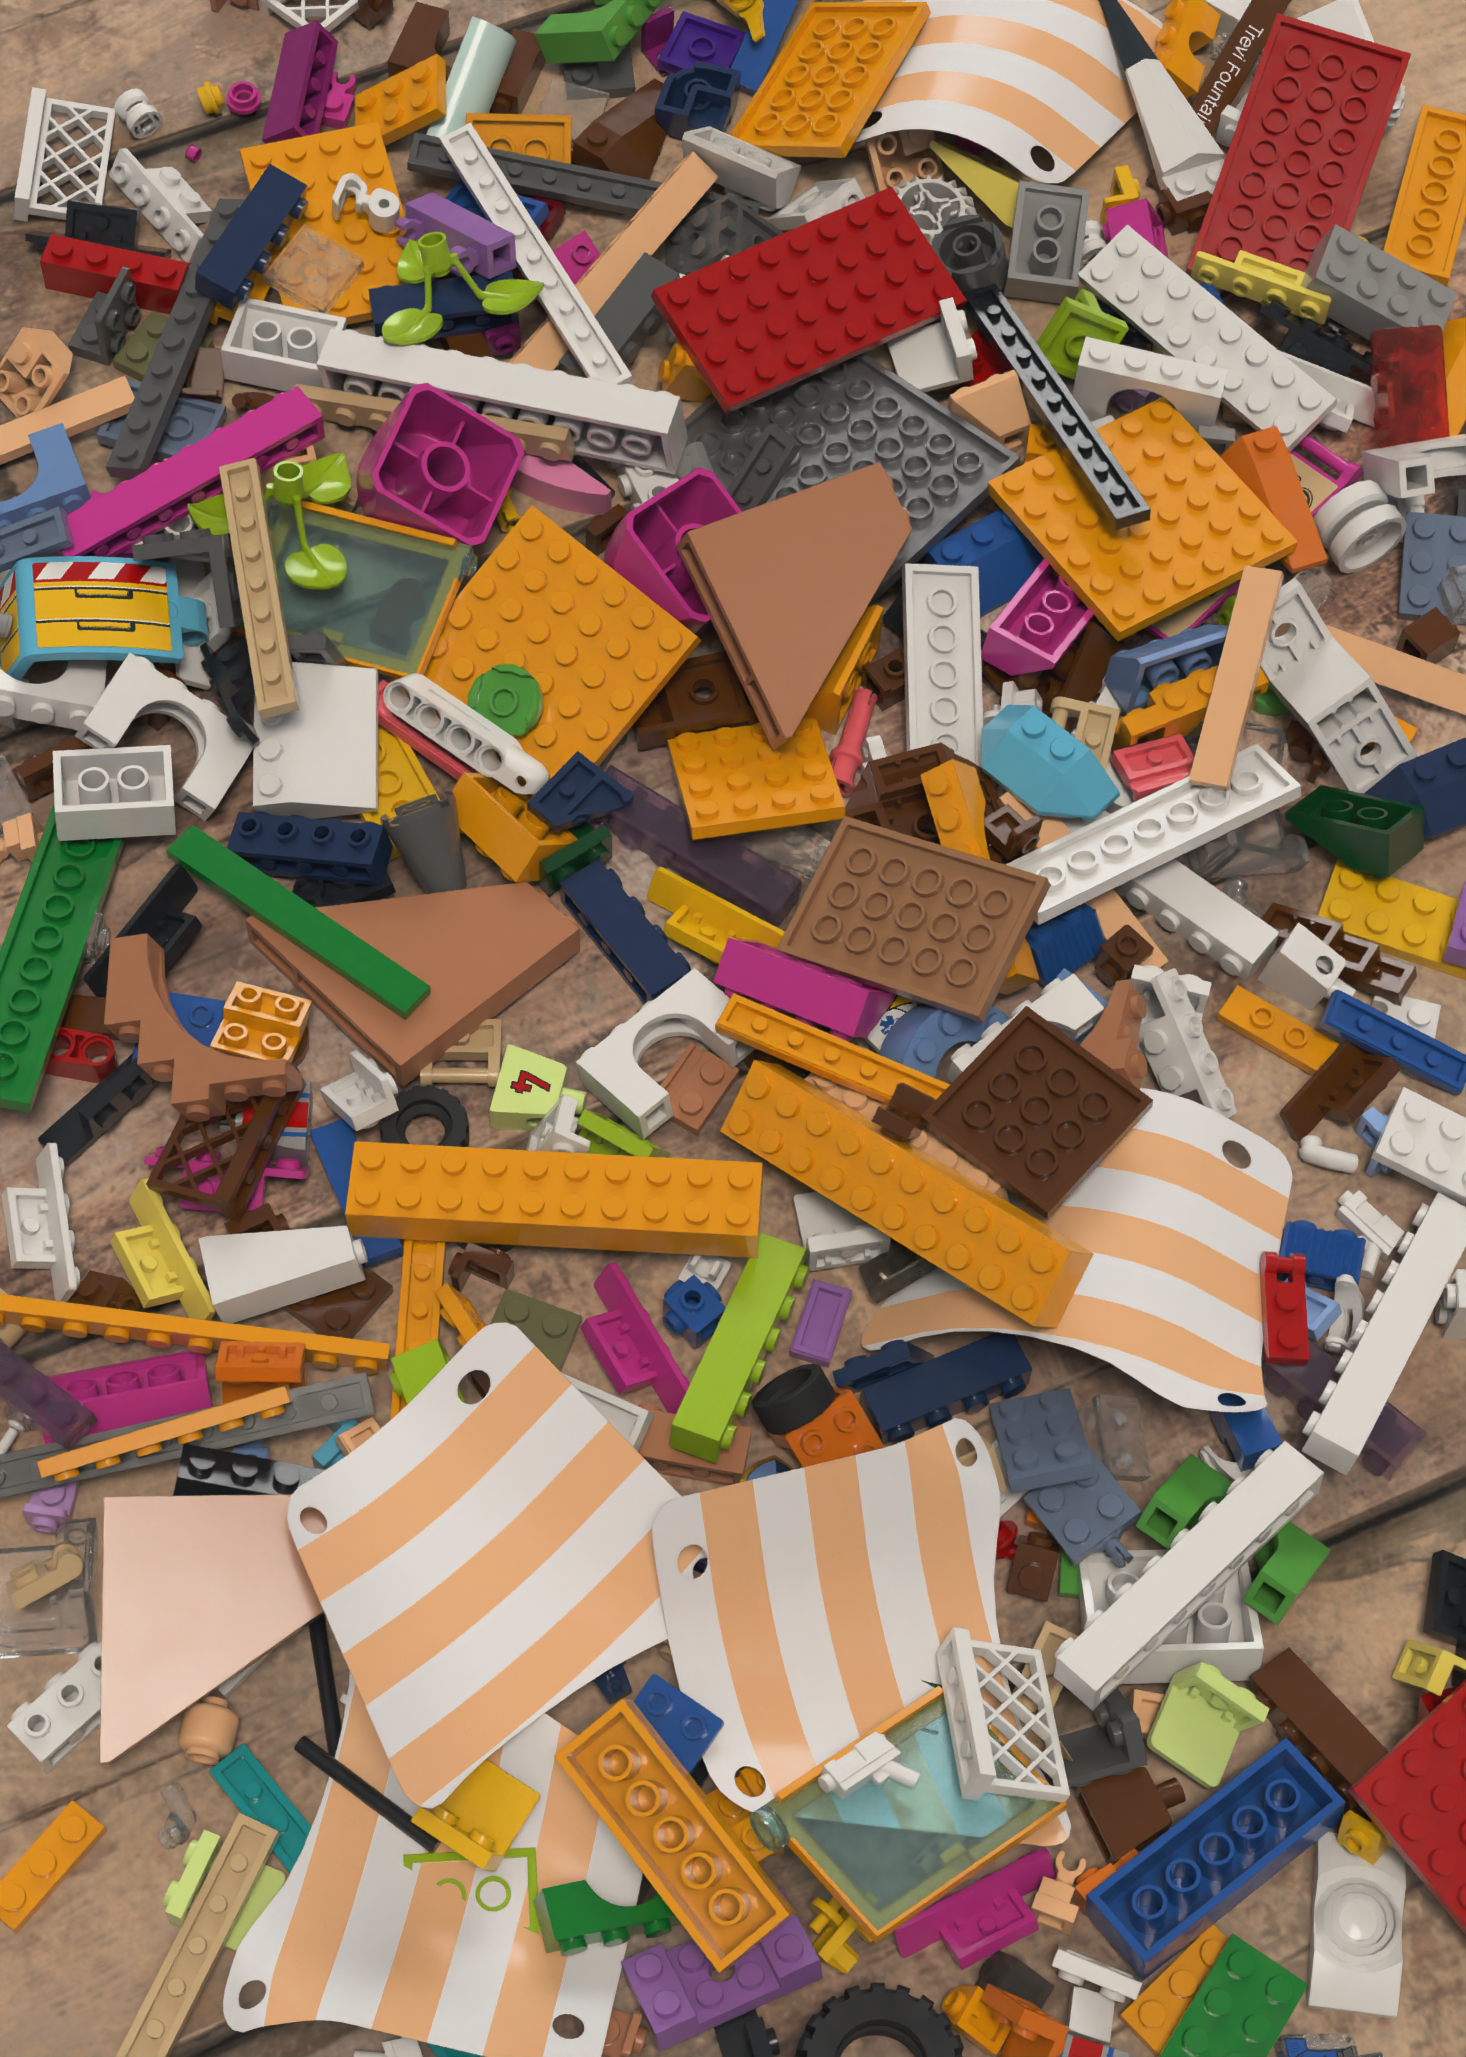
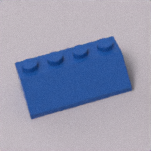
(998, 551)

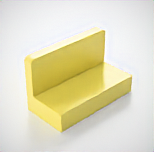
(1426, 1667)

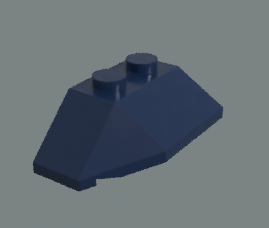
(1434, 782)

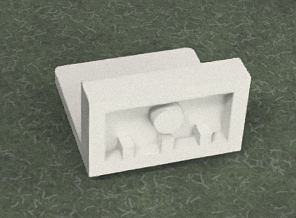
(834, 1234)

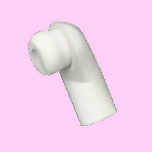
(1314, 1153)

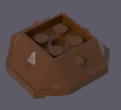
(895, 797)

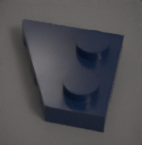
(578, 795)
(893, 1359)

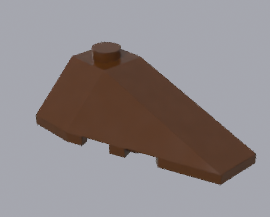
(624, 137)

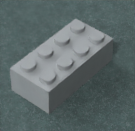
(1373, 287)

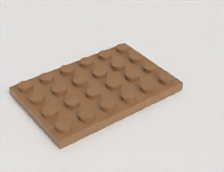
(914, 918)

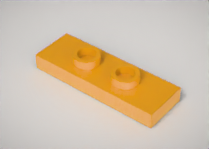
(1276, 1030)

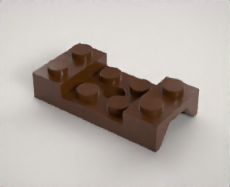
(681, 711)

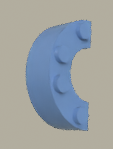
(928, 1032)

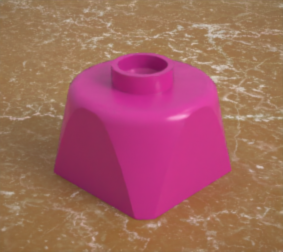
(438, 467)
(647, 538)

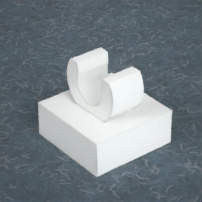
(707, 1269)

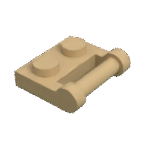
(1095, 724)
(482, 1045)
(34, 1582)

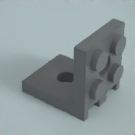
(713, 232)
(221, 562)

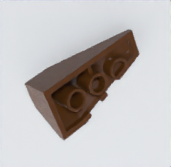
(1079, 670)

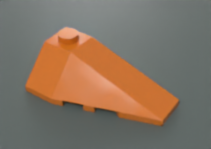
(1269, 473)

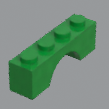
(576, 1916)

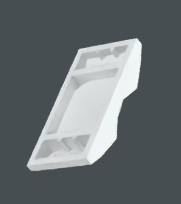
(1356, 1931)

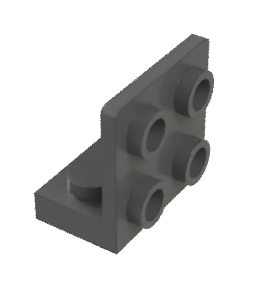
(107, 321)
(1107, 1748)

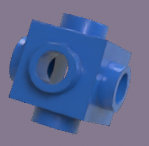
(692, 1310)

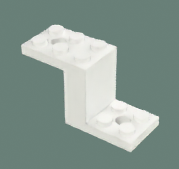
(1331, 694)

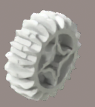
(934, 203)

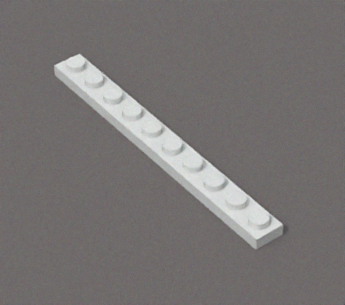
(535, 257)

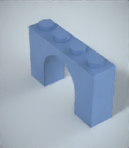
(57, 481)

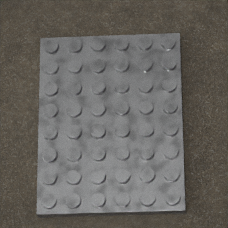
(860, 418)

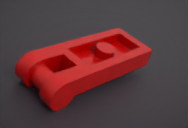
(1284, 1309)

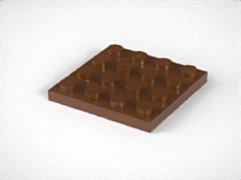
(1036, 1112)

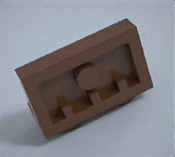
(36, 772)

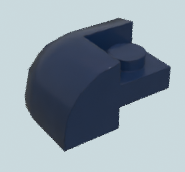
(698, 99)

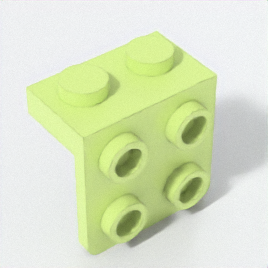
(1202, 1722)
(198, 1861)

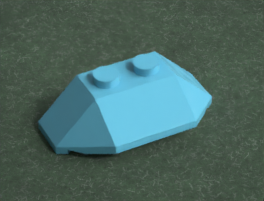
(1044, 765)

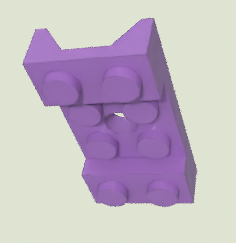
(685, 2000)

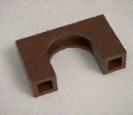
(427, 34)

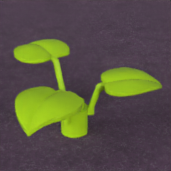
(433, 258)
(321, 481)

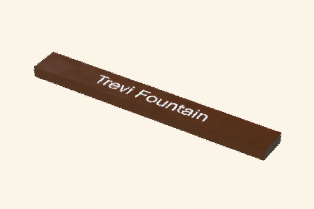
(1233, 64)

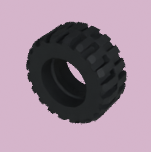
(882, 2014)

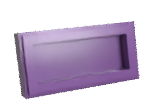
(820, 1323)

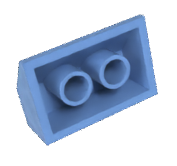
(1139, 670)

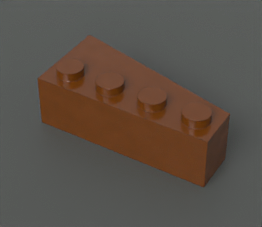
(1316, 1724)

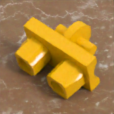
(831, 1942)

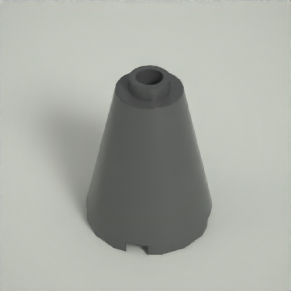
(430, 841)

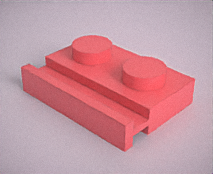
(1153, 764)

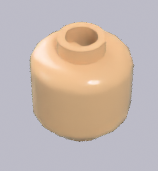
(208, 1731)

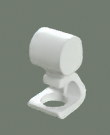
(380, 206)

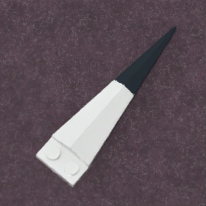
(1178, 141)

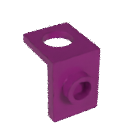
(655, 35)

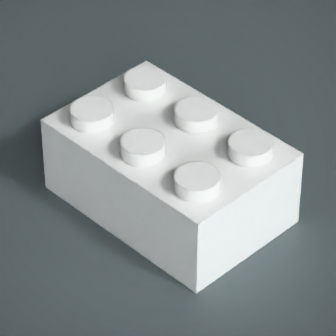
(113, 792)

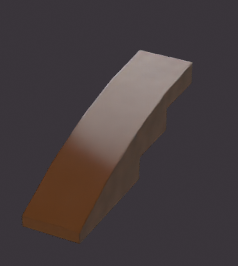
(1364, 964)

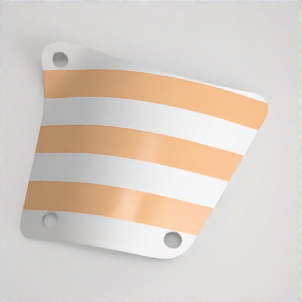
(1016, 79)
(1170, 1266)

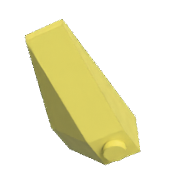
(991, 184)

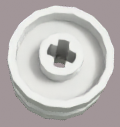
(1359, 526)

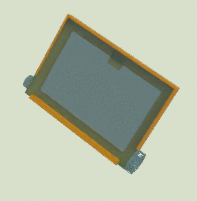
(393, 590)
(897, 1847)

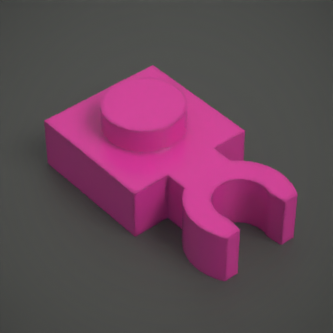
(339, 103)

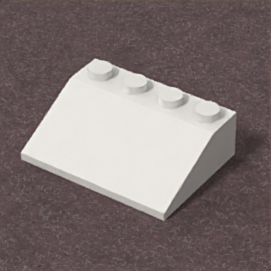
(326, 752)
(1219, 1633)

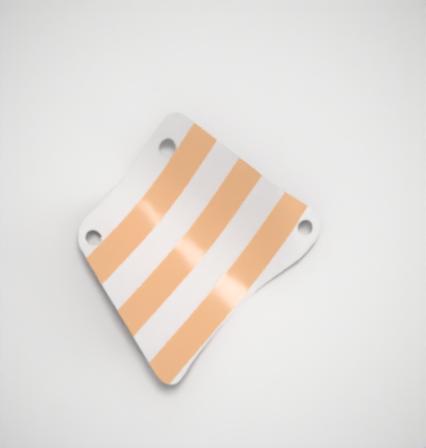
(484, 1559)
(831, 1601)
(410, 1958)

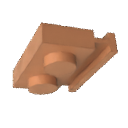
(697, 1087)

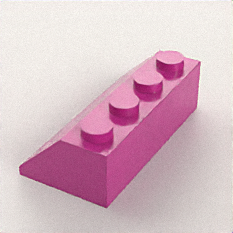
(1036, 625)
(801, 989)
(139, 1389)

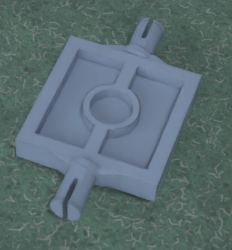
(1086, 1515)

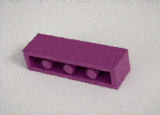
(301, 83)

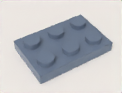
(188, 423)
(1428, 551)
(1041, 1440)

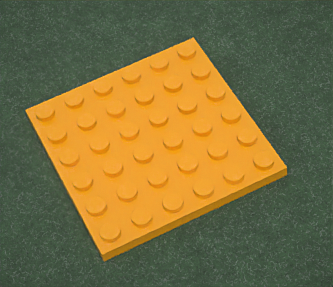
(1197, 533)
(574, 628)

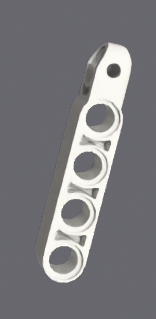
(451, 733)

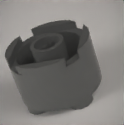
(972, 252)

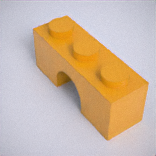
(1185, 30)

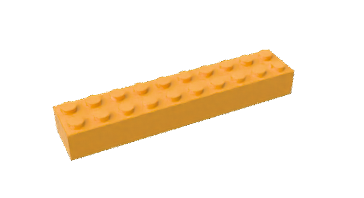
(907, 1194)
(555, 1199)

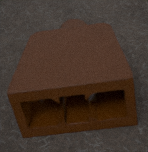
(1128, 1811)

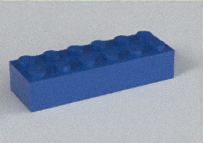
(1214, 1858)

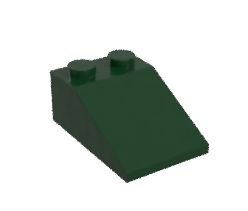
(1361, 828)

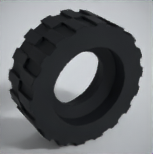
(431, 1102)

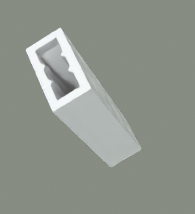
(278, 1268)

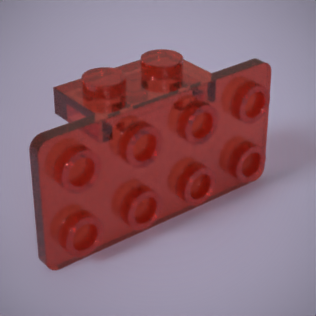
(1409, 385)

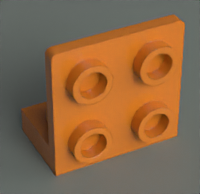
(259, 1367)
(834, 1434)
(1032, 2029)

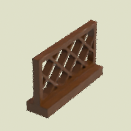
(242, 1168)

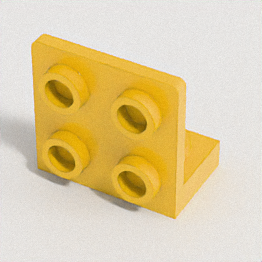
(481, 1815)

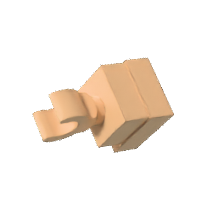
(21, 837)
(1053, 1900)

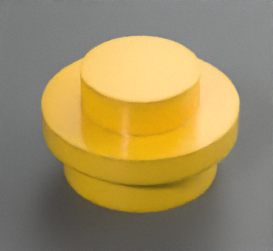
(211, 98)

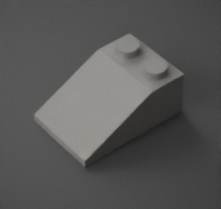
(1046, 242)

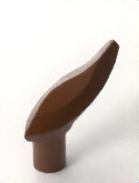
(251, 400)

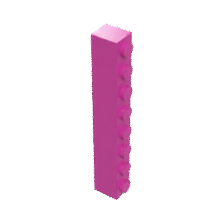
(165, 489)

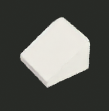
(1090, 2015)

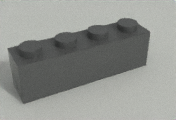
(629, 311)

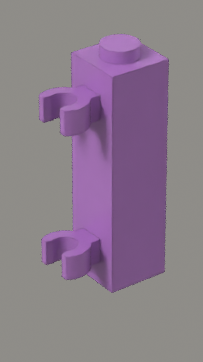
(477, 241)

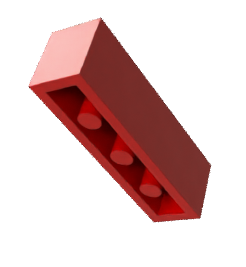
(90, 267)

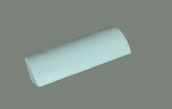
(474, 75)

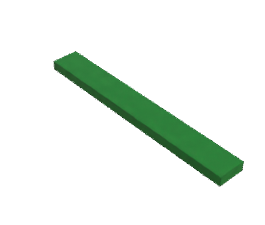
(299, 922)

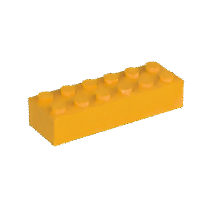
(675, 1834)

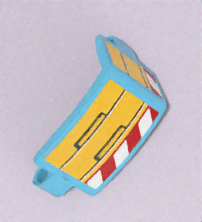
(96, 611)

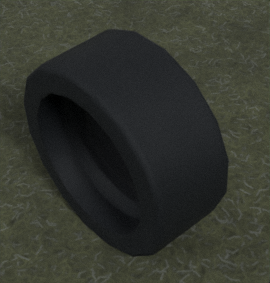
(793, 1399)

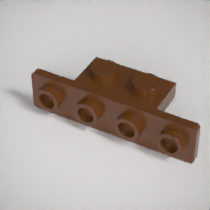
(1338, 1089)

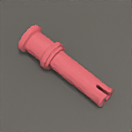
(847, 756)

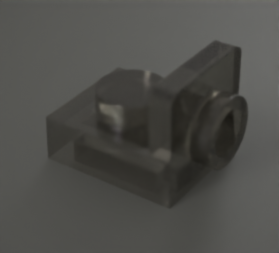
(1014, 1977)

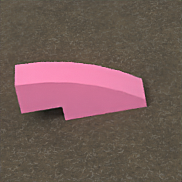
(561, 485)

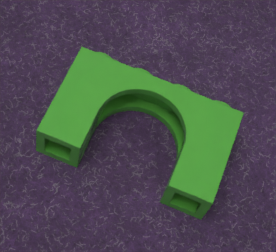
(594, 33)
(1285, 1561)

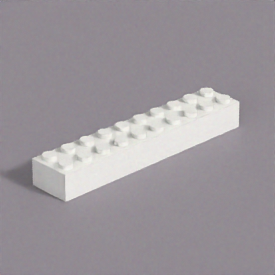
(603, 417)

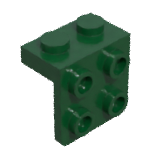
(567, 861)

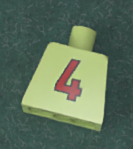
(528, 1090)

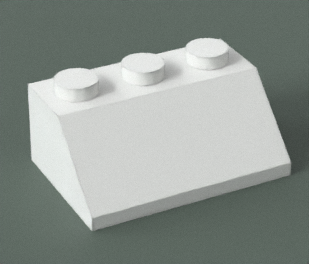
(744, 167)
(276, 345)

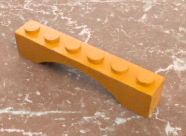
(959, 818)

